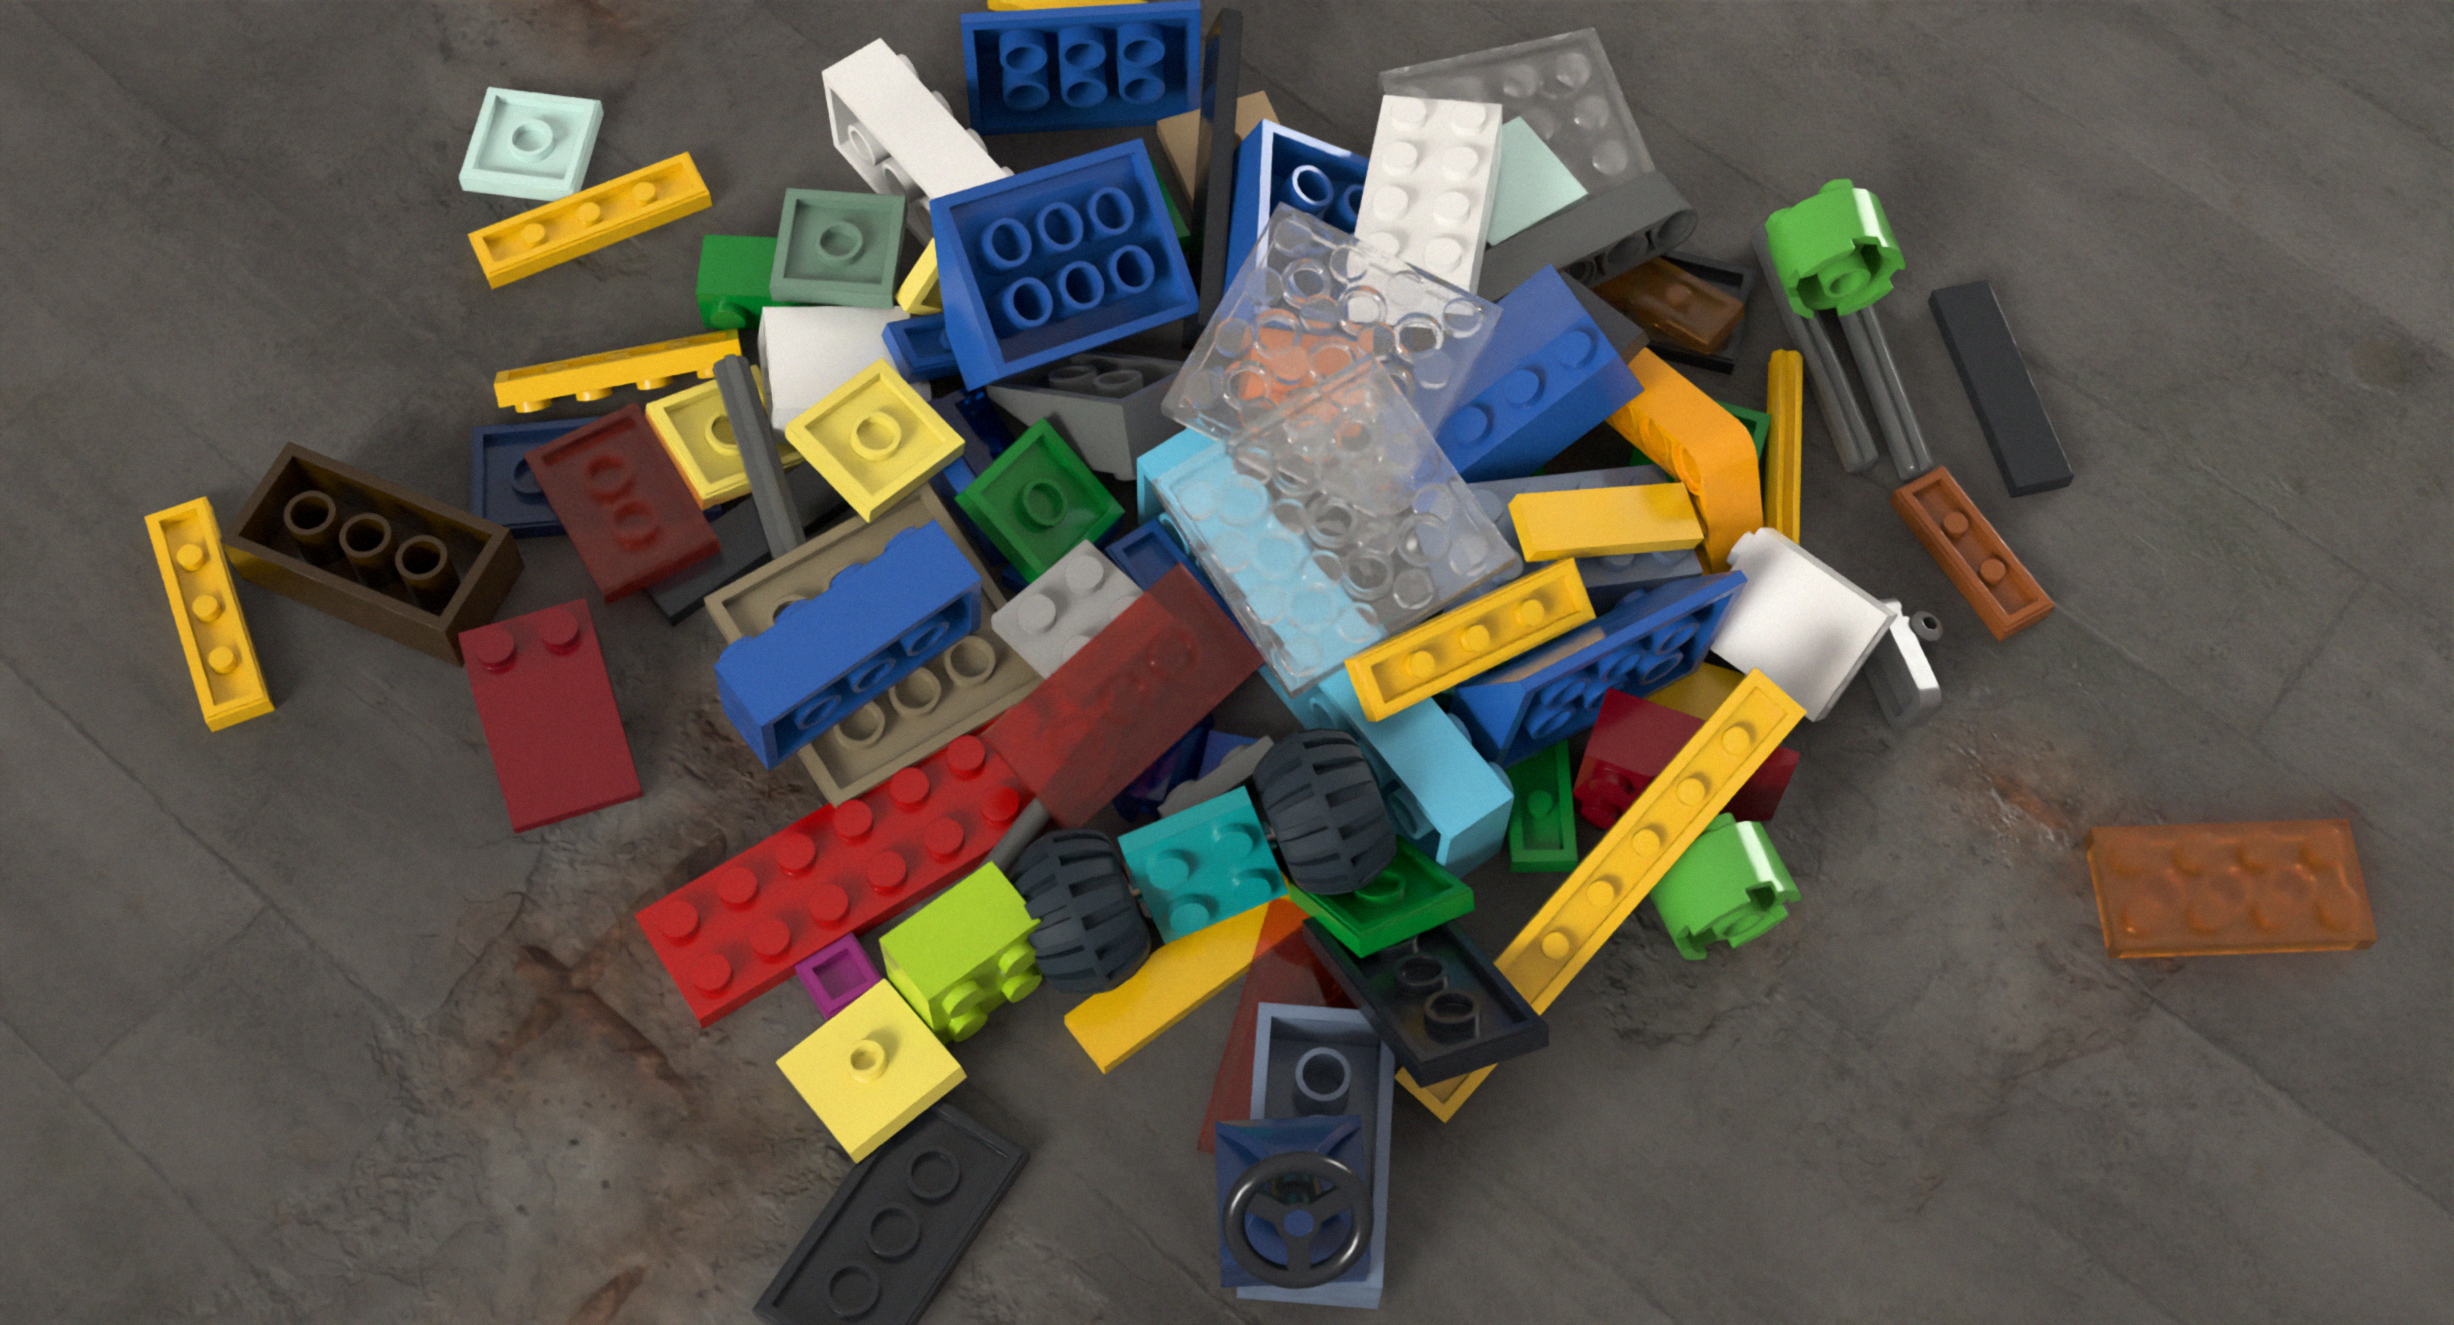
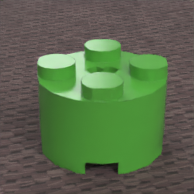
(1834, 250)
(1724, 888)

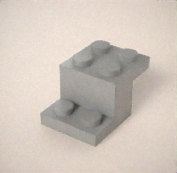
(1064, 608)

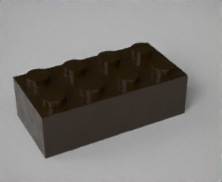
(373, 552)

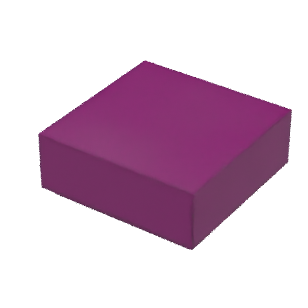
(837, 975)

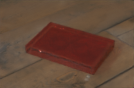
(622, 503)

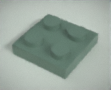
(839, 248)

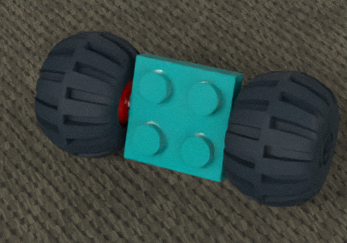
(1204, 862)

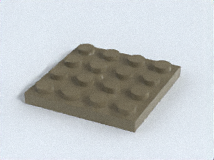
(925, 710)

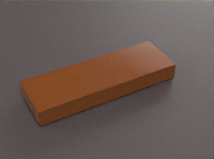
(1971, 553)

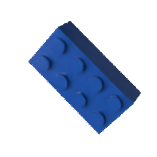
(849, 642)

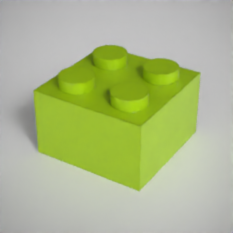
(964, 955)

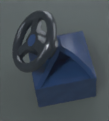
(1292, 1202)

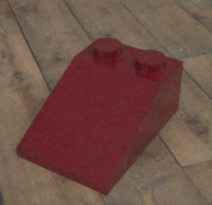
(550, 715)
(1634, 744)

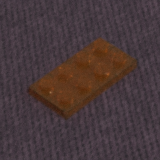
(2229, 888)

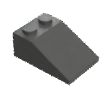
(1098, 404)

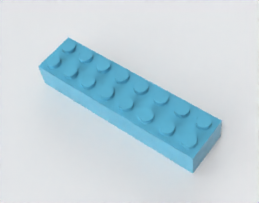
(1421, 759)

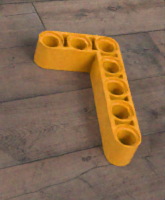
(1696, 446)

